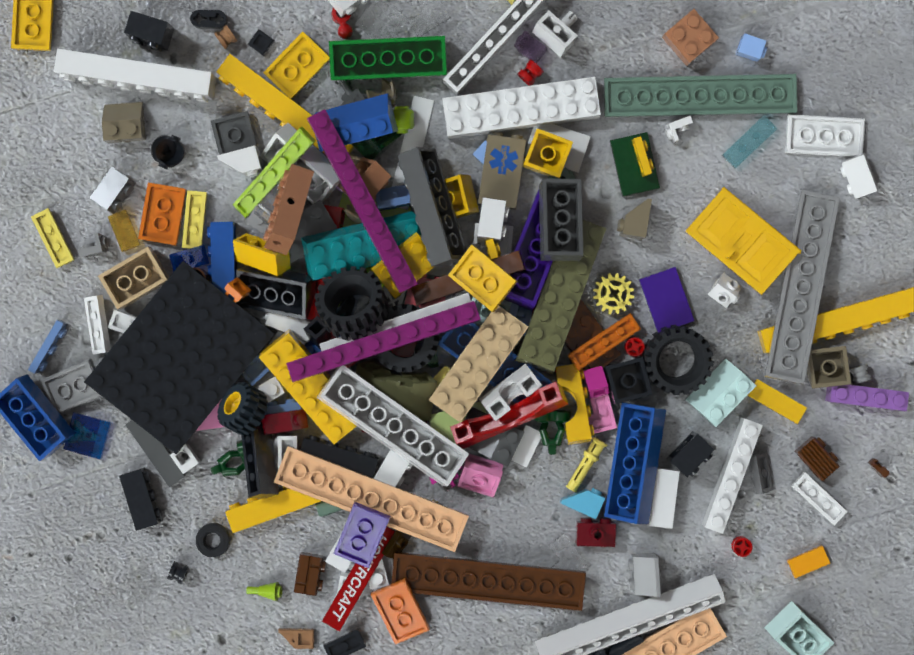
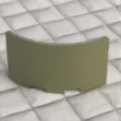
(408, 390)

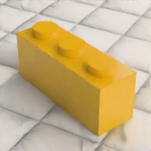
(251, 252)

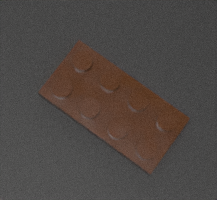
(582, 330)

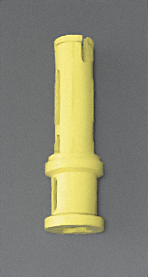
(590, 456)

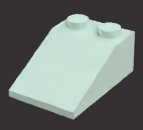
(798, 632)

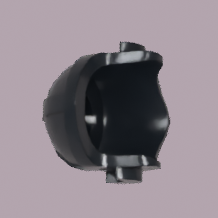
(167, 151)

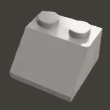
(645, 574)

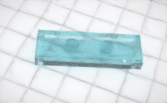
(749, 141)

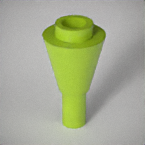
(271, 591)

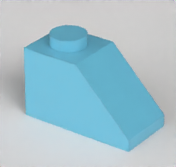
(585, 501)

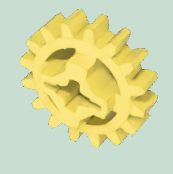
(620, 303)

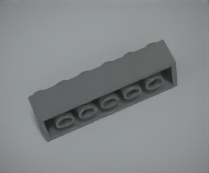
(432, 206)

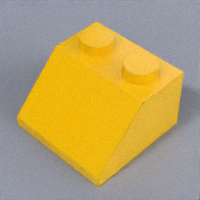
(547, 154)

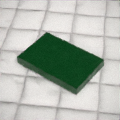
(628, 169)

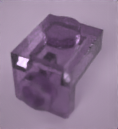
(530, 47)

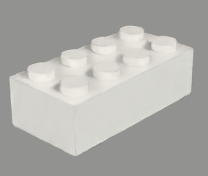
(324, 177)

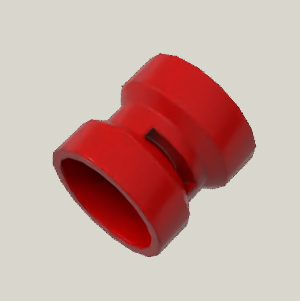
(530, 72)

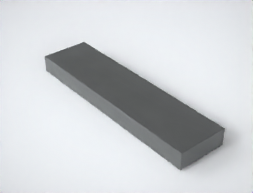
(157, 454)

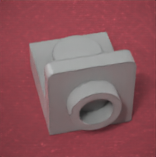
(91, 249)

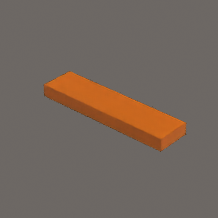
(604, 342)

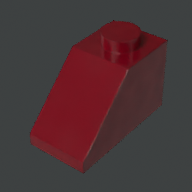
(284, 421)

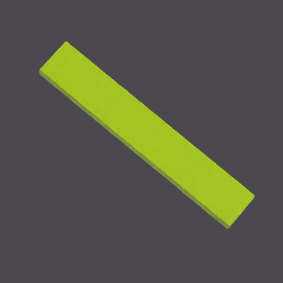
(274, 171)

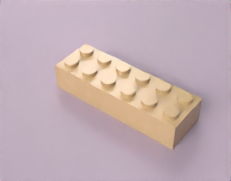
(478, 363)

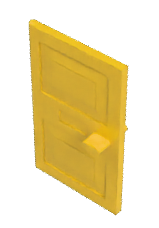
(743, 241)

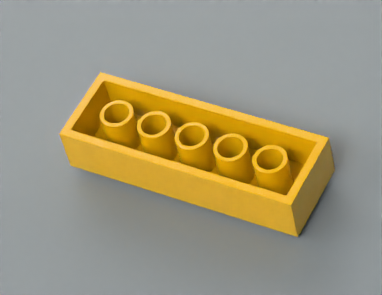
(305, 391)

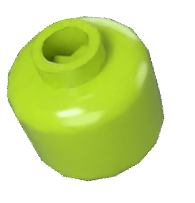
(404, 118)

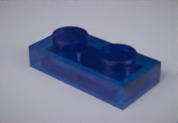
(193, 257)

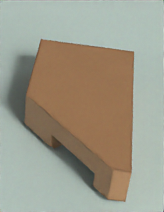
(298, 637)

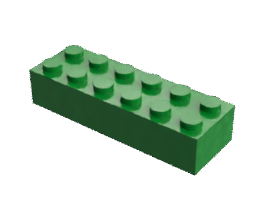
(387, 58)

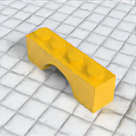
(578, 427)

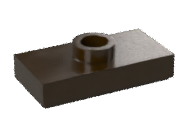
(396, 544)

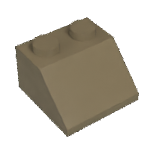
(123, 122)
(635, 222)
(828, 367)

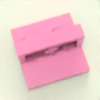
(480, 475)

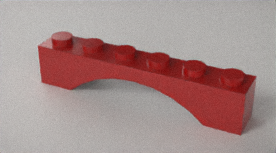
(484, 427)

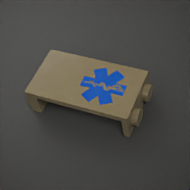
(502, 168)

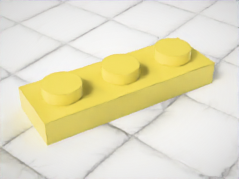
(194, 219)
(52, 238)

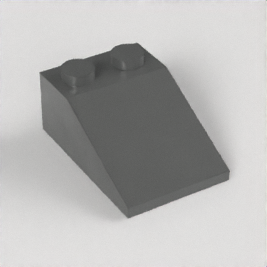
(499, 447)

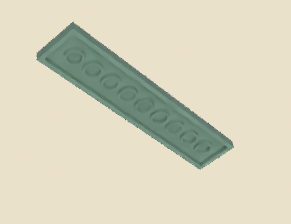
(700, 95)

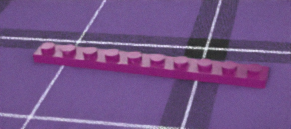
(362, 201)
(383, 341)

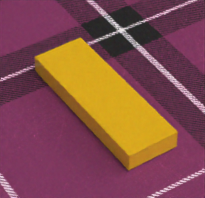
(777, 401)

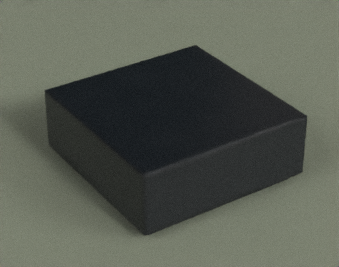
(261, 42)

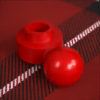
(345, 30)

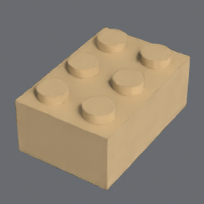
(134, 278)

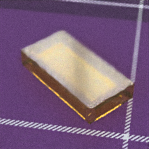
(124, 230)

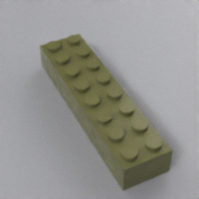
(559, 304)

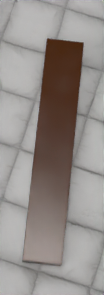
(447, 286)

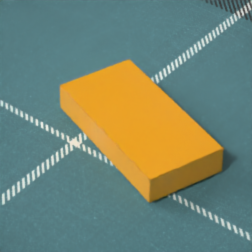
(808, 561)

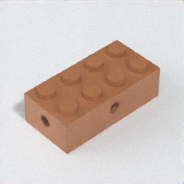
(287, 209)

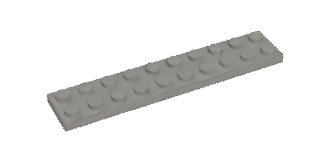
(802, 288)

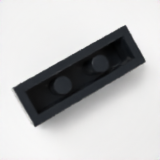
(140, 498)

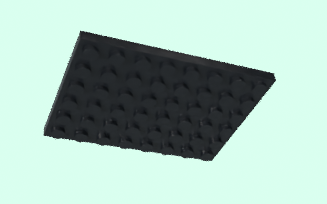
(179, 357)

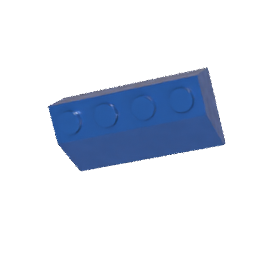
(363, 119)

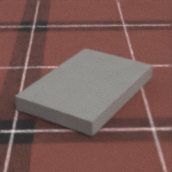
(67, 387)

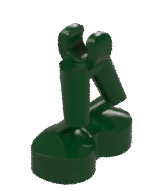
(558, 417)
(222, 466)

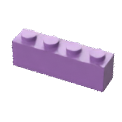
(868, 397)

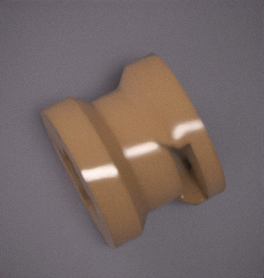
(225, 37)

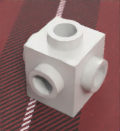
(725, 290)

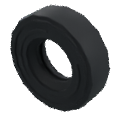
(209, 551)

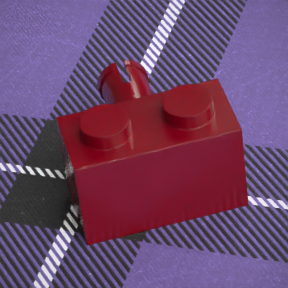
(595, 533)

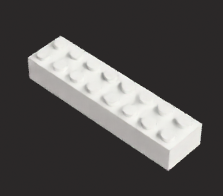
(135, 74)
(521, 107)
(393, 425)

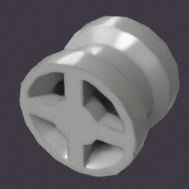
(860, 373)

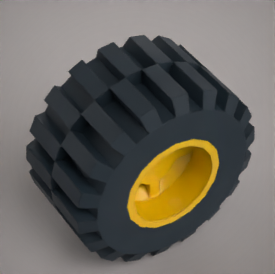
(242, 408)

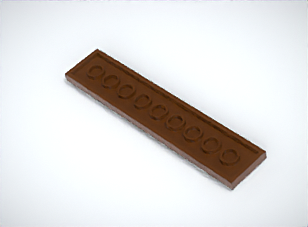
(490, 581)

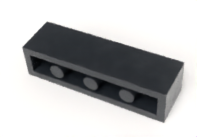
(347, 457)
(259, 464)

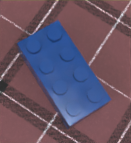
(34, 417)

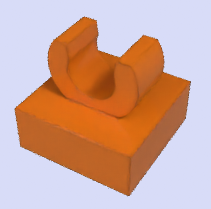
(237, 289)

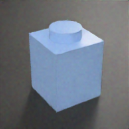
(751, 47)

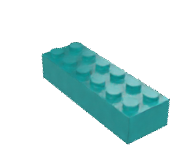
(351, 246)

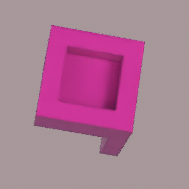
(596, 382)

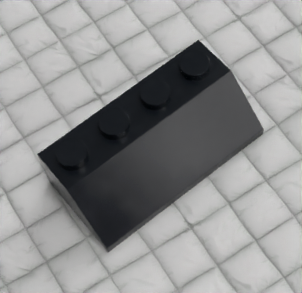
(282, 294)

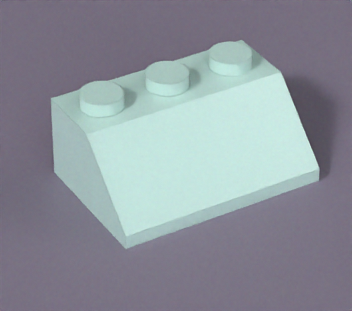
(721, 392)

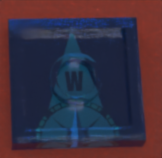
(89, 436)

